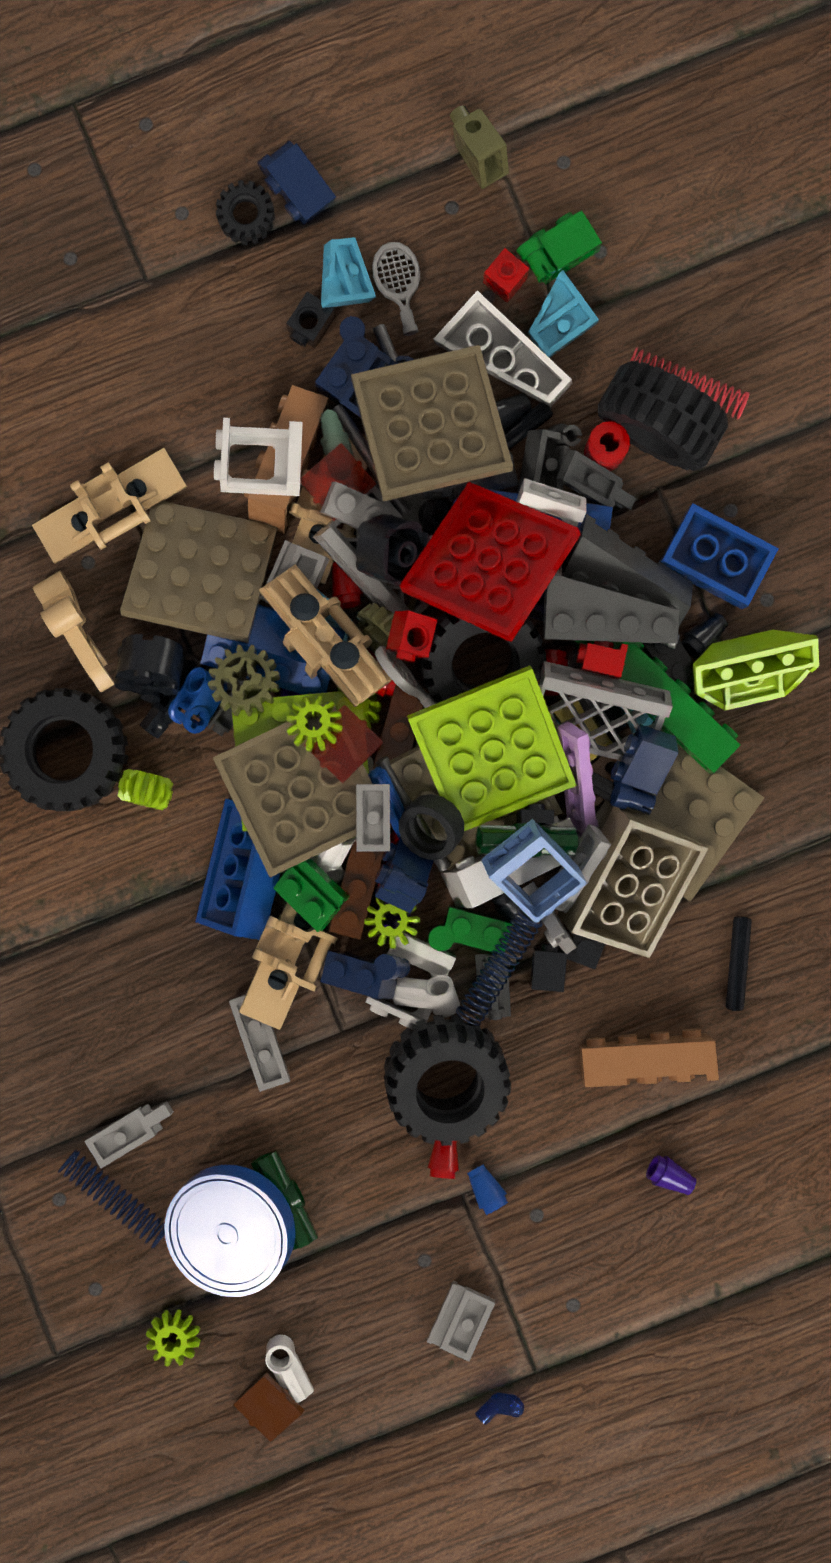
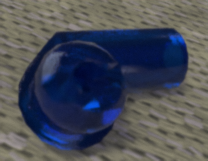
(500, 1404)

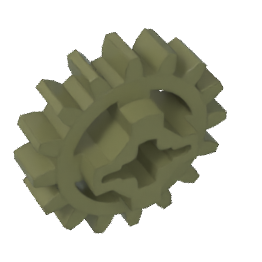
(377, 624)
(246, 667)

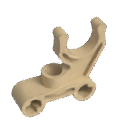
(65, 618)

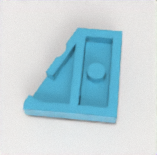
(344, 275)

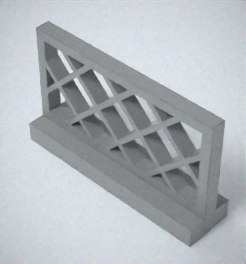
(345, 556)
(610, 693)

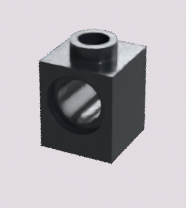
(310, 307)
(548, 968)

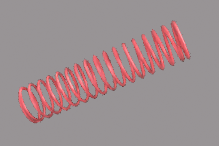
(731, 399)

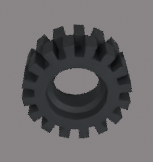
(239, 194)

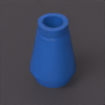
(487, 1190)

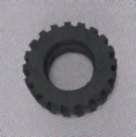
(664, 415)
(451, 633)
(21, 743)
(455, 1116)

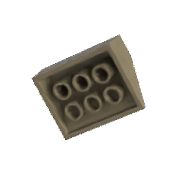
(635, 883)

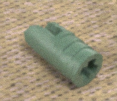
(333, 433)

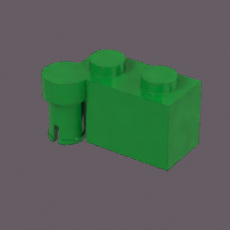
(560, 247)
(469, 929)

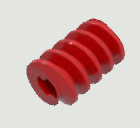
(618, 443)

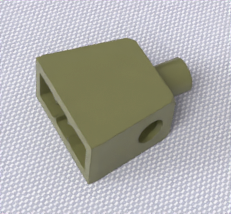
(480, 145)

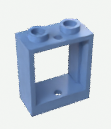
(518, 850)

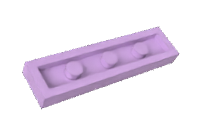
(581, 798)

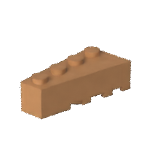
(297, 407)
(648, 1058)

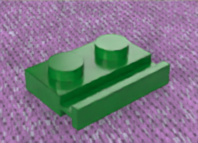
(311, 893)

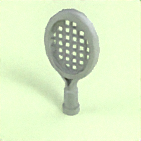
(408, 322)
(402, 676)

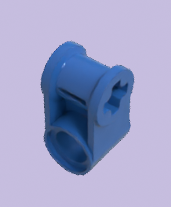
(196, 700)

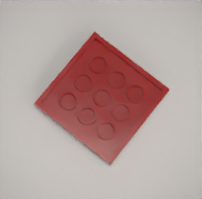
(490, 561)

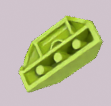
(754, 667)

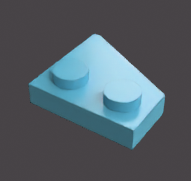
(561, 317)

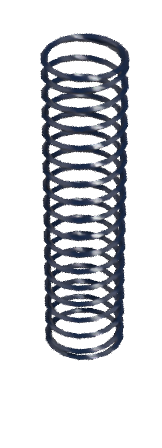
(488, 979)
(73, 1157)

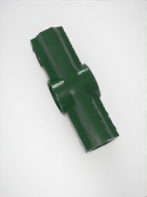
(491, 836)
(273, 1169)

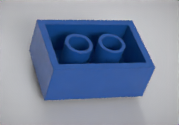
(718, 556)

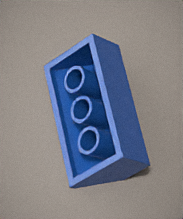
(268, 635)
(237, 886)

